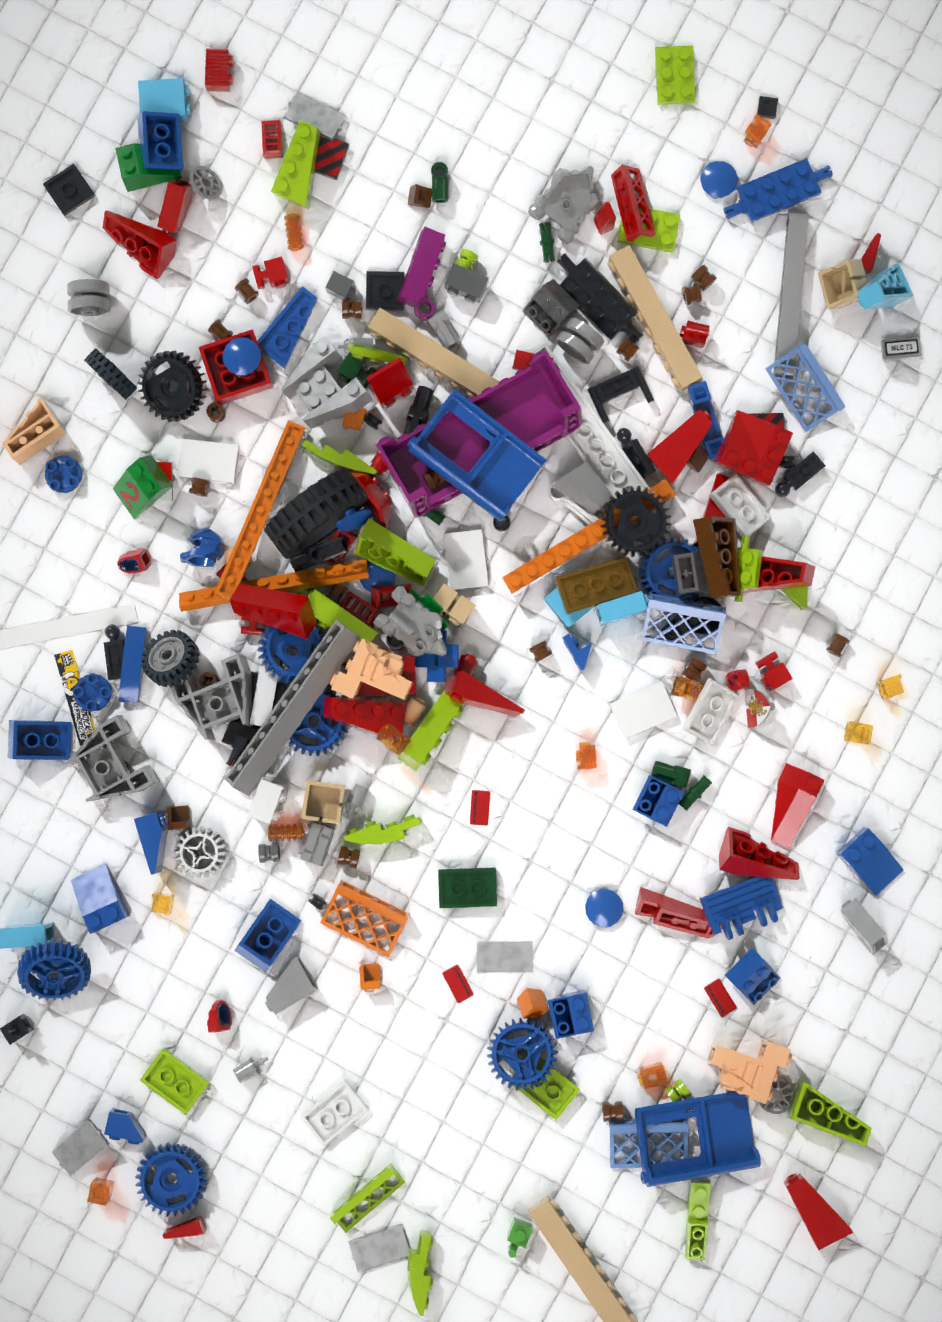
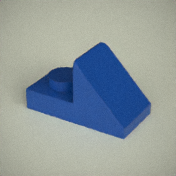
(579, 656)

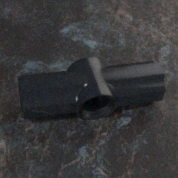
(419, 411)
(329, 551)

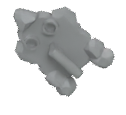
(567, 201)
(413, 625)

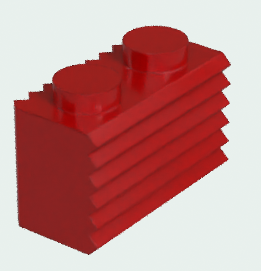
(218, 70)

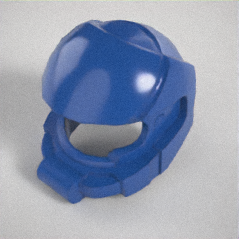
(207, 551)

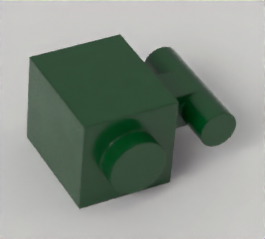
(354, 368)

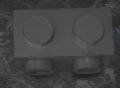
(466, 283)

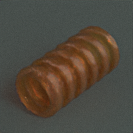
(293, 232)
(285, 832)

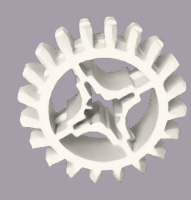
(197, 860)

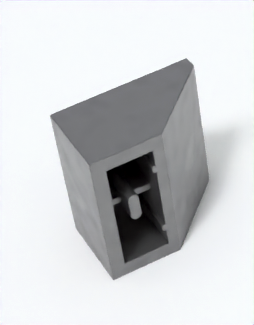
(550, 307)
(689, 573)

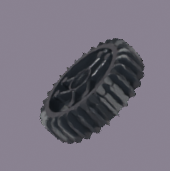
(159, 386)
(650, 523)

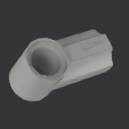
(441, 326)

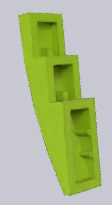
(346, 460)

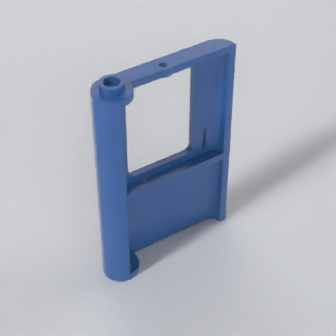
(500, 471)
(722, 1133)

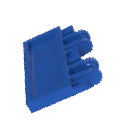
(739, 903)

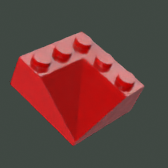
(227, 385)
(753, 448)

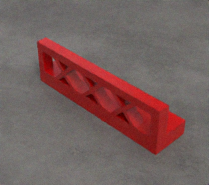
(629, 201)

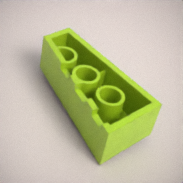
(298, 167)
(393, 553)
(327, 612)
(429, 732)
(823, 1114)

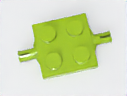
(749, 566)

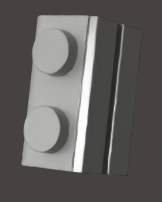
(316, 844)

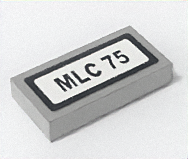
(901, 348)

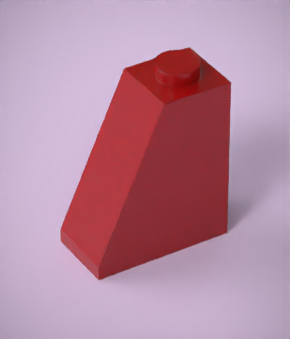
(175, 206)

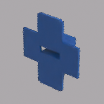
(437, 664)

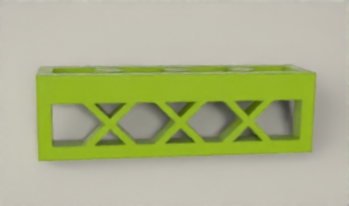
(362, 1195)

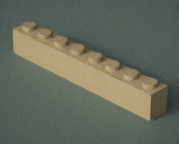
(654, 318)
(429, 354)
(578, 1262)

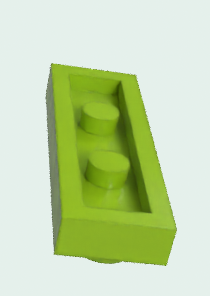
(374, 354)

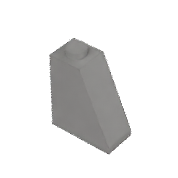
(584, 488)
(864, 925)
(290, 988)

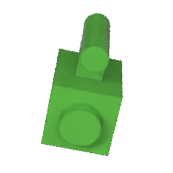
(518, 1235)

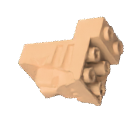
(375, 668)
(750, 1074)

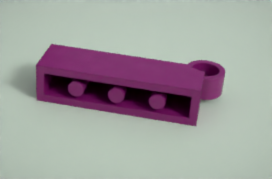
(420, 271)

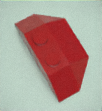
(377, 501)

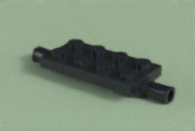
(599, 299)
(240, 735)

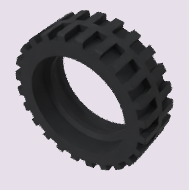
(315, 513)

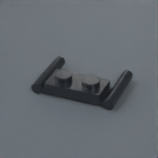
(617, 387)

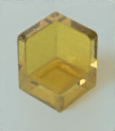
(890, 687)
(858, 732)
(162, 903)

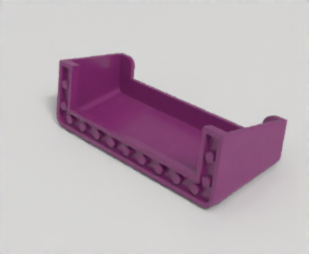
(530, 405)

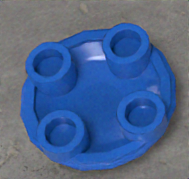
(718, 179)
(241, 356)
(63, 474)
(354, 519)
(377, 577)
(92, 692)
(604, 908)

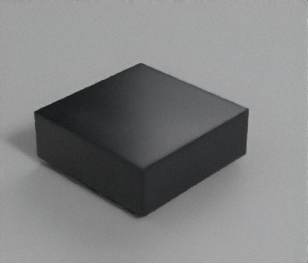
(767, 107)

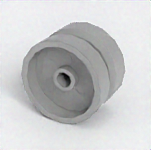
(88, 297)
(580, 340)

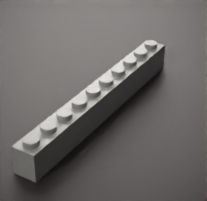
(292, 708)

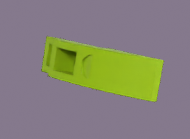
(375, 834)
(697, 1220)
(419, 1278)

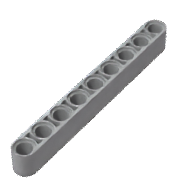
(791, 291)

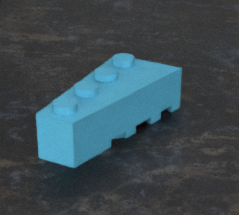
(885, 289)

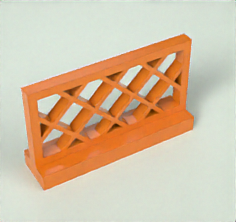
(368, 902)

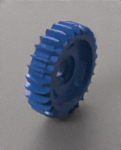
(658, 574)
(277, 646)
(324, 731)
(50, 958)
(525, 1069)
(162, 1189)

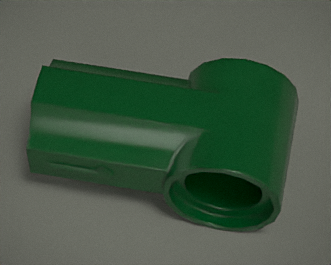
(439, 183)
(674, 774)

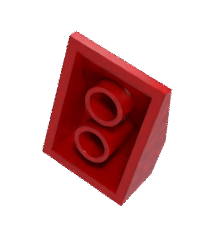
(390, 383)

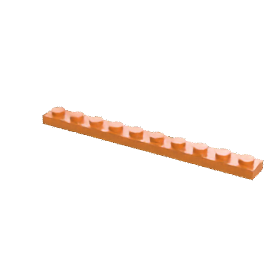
(260, 510)
(574, 545)
(285, 582)

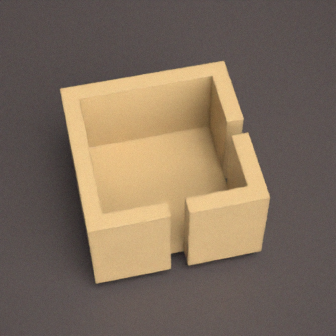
(842, 283)
(455, 607)
(324, 801)

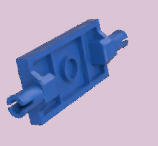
(778, 190)

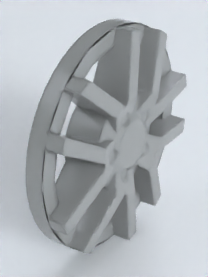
(205, 183)
(778, 1096)

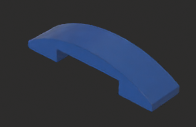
(701, 399)
(132, 664)

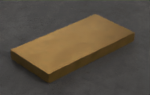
(596, 585)

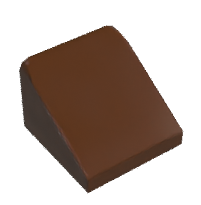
(420, 196)
(698, 460)

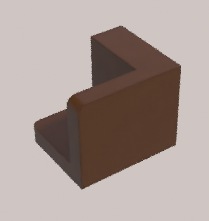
(178, 817)

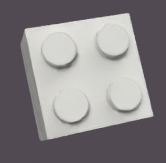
(268, 801)

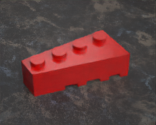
(783, 574)
(275, 608)
(365, 714)

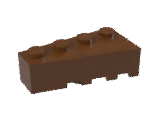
(719, 555)

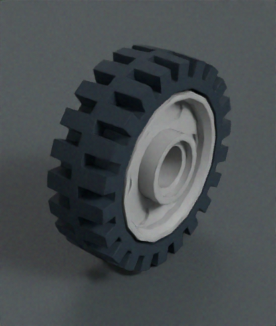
(110, 373)
(170, 658)

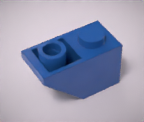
(125, 1126)

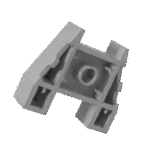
(320, 390)
(219, 701)
(104, 765)

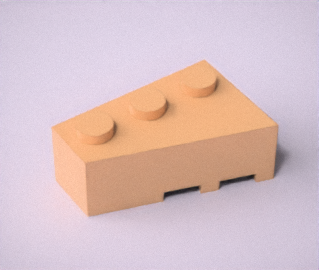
(34, 433)

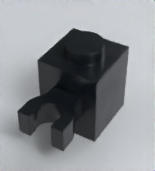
(17, 1028)

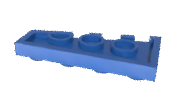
(284, 332)

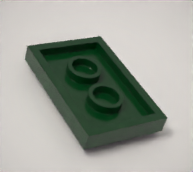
(467, 887)

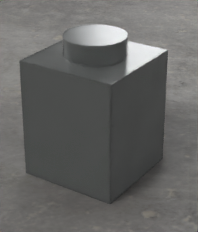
(340, 286)

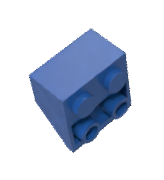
(658, 800)
(752, 976)
(570, 1014)

